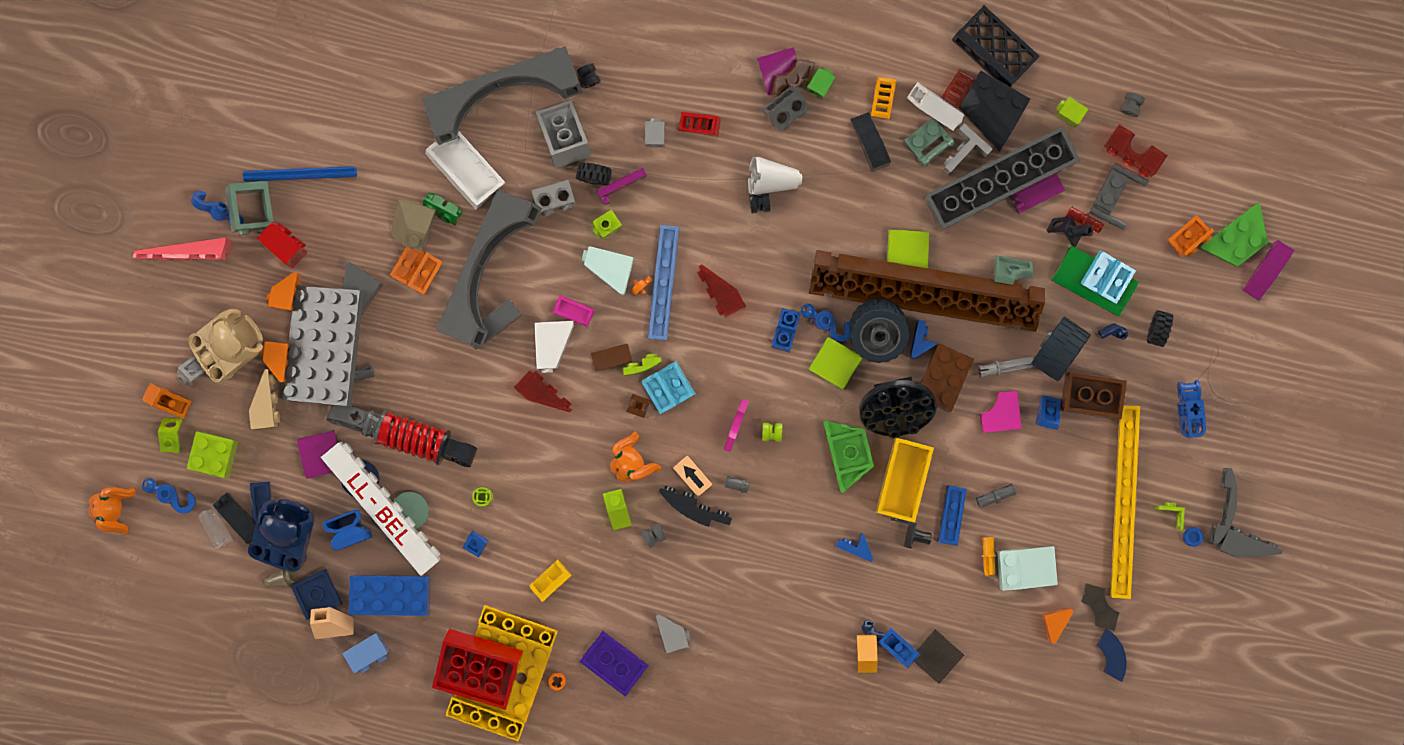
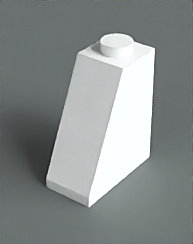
(935, 106)
(551, 342)

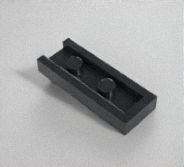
(235, 516)

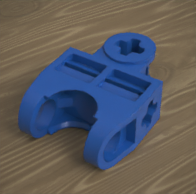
(1191, 400)

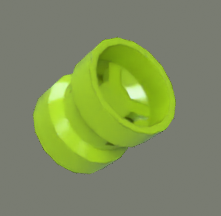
(767, 430)
(482, 496)

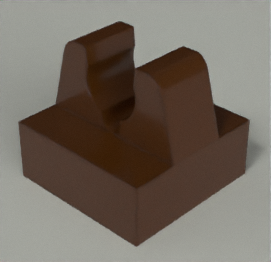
(638, 406)

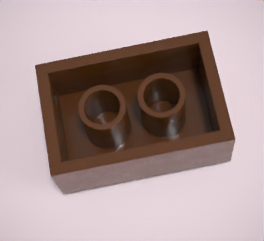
(946, 375)
(1093, 395)

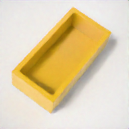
(904, 480)

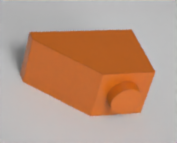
(283, 292)
(275, 358)
(166, 400)

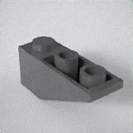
(1240, 545)

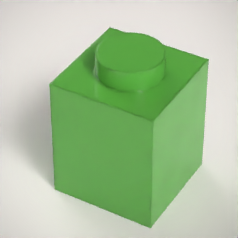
(821, 82)

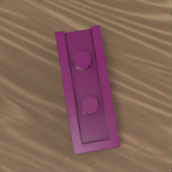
(620, 184)
(1037, 193)

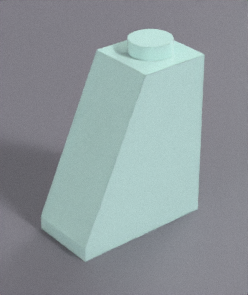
(609, 267)

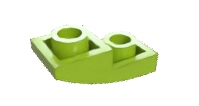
(647, 363)

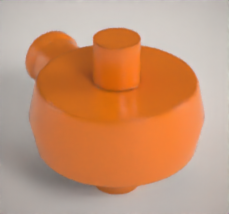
(640, 286)

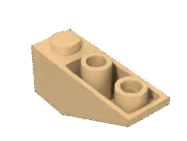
(263, 407)

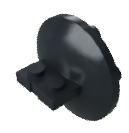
(897, 408)

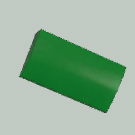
(1072, 271)

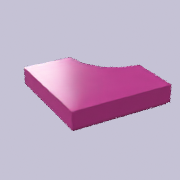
(1003, 415)

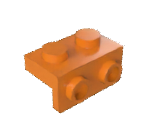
(1190, 236)

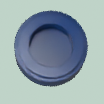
(1192, 536)

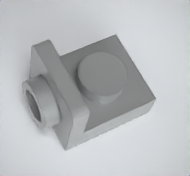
(189, 371)

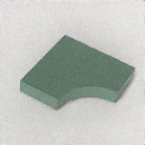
(1010, 269)

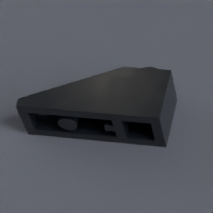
(871, 142)

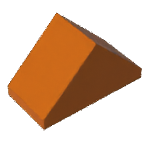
(1056, 622)

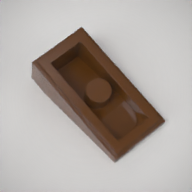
(611, 357)

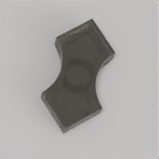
(1104, 614)

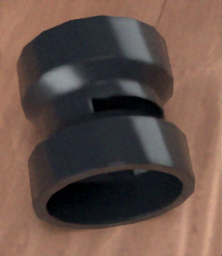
(588, 75)
(759, 203)

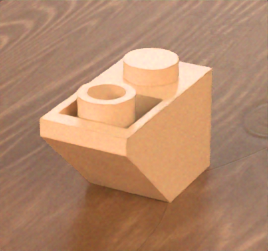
(330, 623)

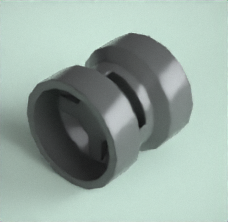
(1132, 104)
(650, 538)

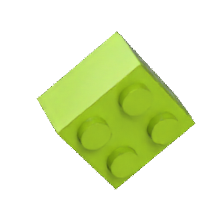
(212, 454)

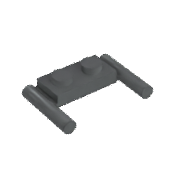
(1111, 192)

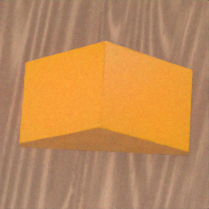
(867, 654)

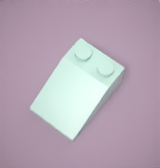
(1026, 568)

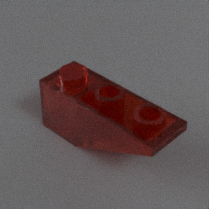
(726, 295)
(536, 391)

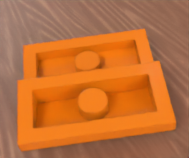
(415, 269)

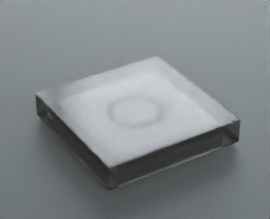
(938, 656)

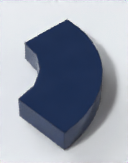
(1114, 655)

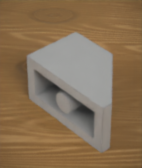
(672, 634)

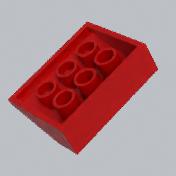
(477, 669)

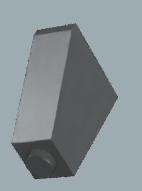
(359, 280)

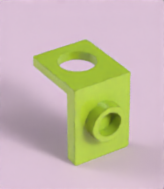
(169, 435)
(1180, 513)

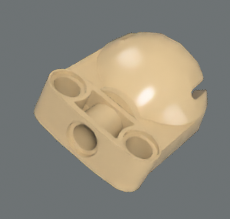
(226, 344)

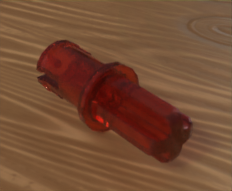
(1085, 219)

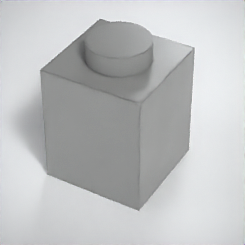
(655, 133)

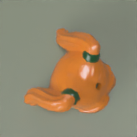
(628, 463)
(106, 509)

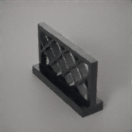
(983, 56)

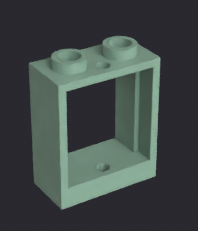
(244, 188)

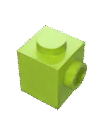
(1071, 112)
(606, 225)

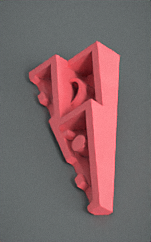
(207, 250)

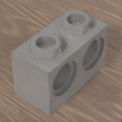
(552, 192)

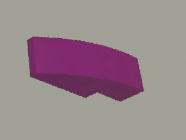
(1268, 269)

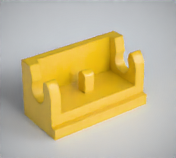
(550, 580)

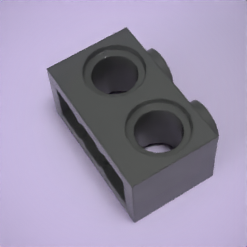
(783, 105)

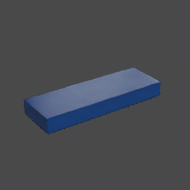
(952, 515)

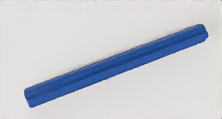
(296, 174)

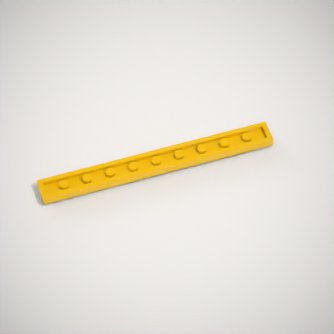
(1125, 503)

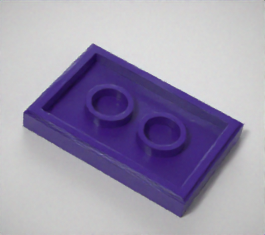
(614, 663)

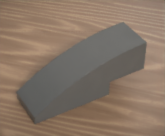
(500, 319)

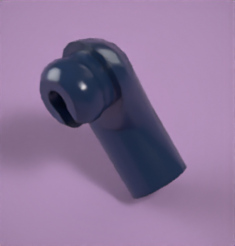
(1114, 330)
(869, 629)

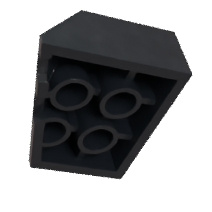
(994, 108)

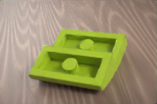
(908, 247)
(835, 363)

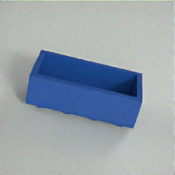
(389, 595)

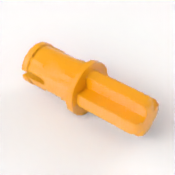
(988, 556)

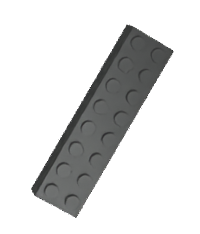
(1001, 178)

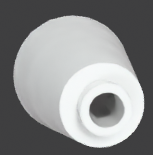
(771, 177)

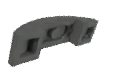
(1228, 481)

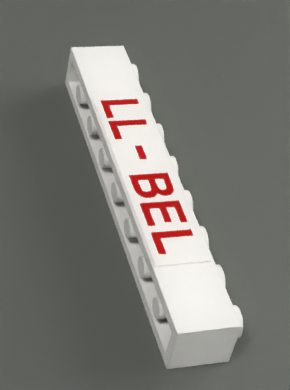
(381, 507)

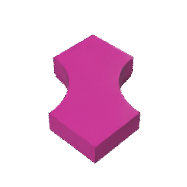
(736, 425)

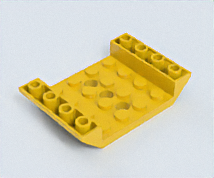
(536, 645)

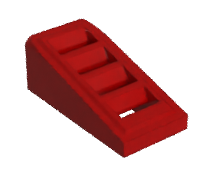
(715, 125)

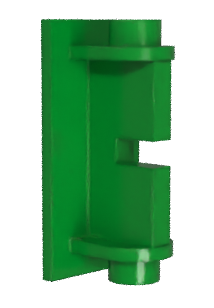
(447, 213)

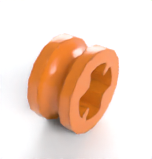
(551, 680)

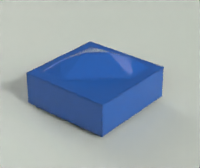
(475, 544)

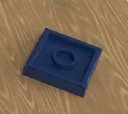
(316, 592)

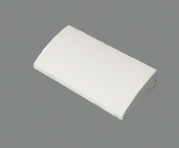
(465, 170)

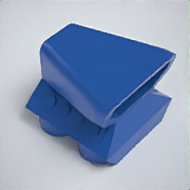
(347, 530)

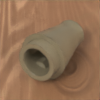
(280, 578)

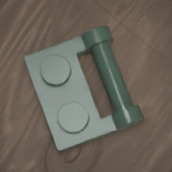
(924, 137)

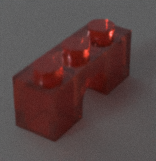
(1120, 144)

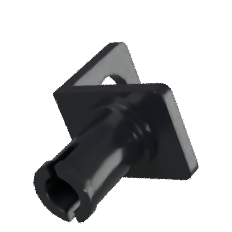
(1070, 229)
(913, 534)

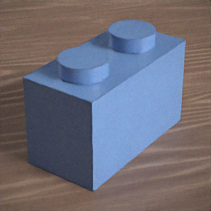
(366, 652)

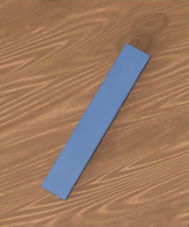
(663, 283)

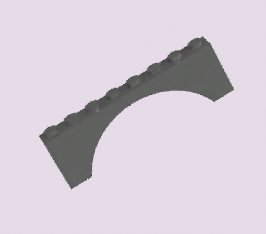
(548, 70)
(462, 315)

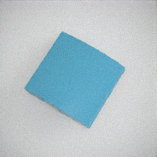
(1108, 276)
(668, 387)

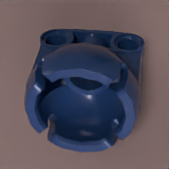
(282, 534)

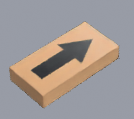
(692, 476)

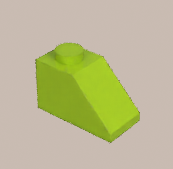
(617, 509)

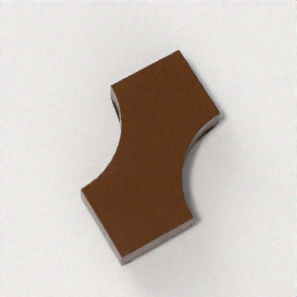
(799, 73)

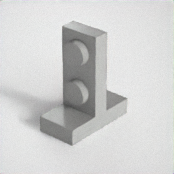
(973, 140)

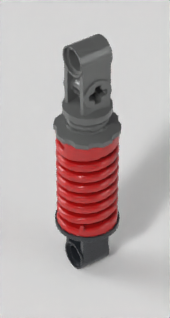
(404, 436)

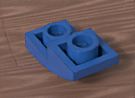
(785, 330)

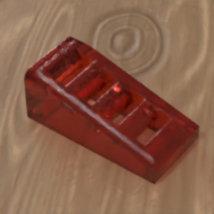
(965, 76)

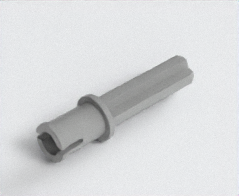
(1005, 366)

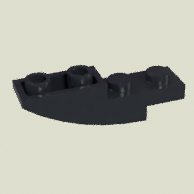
(686, 505)

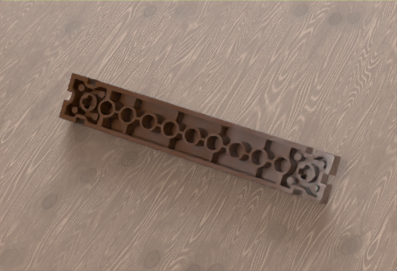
(927, 290)

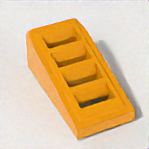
(885, 81)

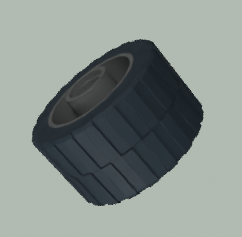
(879, 330)
(1060, 348)

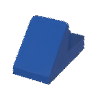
(919, 345)
(1049, 412)
(861, 549)
(899, 648)

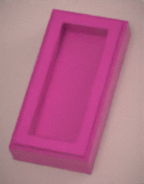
(573, 311)

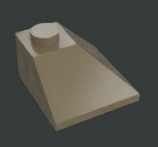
(412, 224)

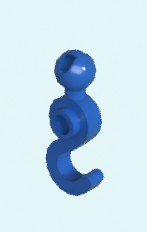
(217, 210)
(824, 320)
(167, 494)

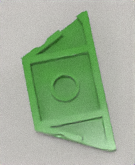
(1239, 238)
(848, 452)

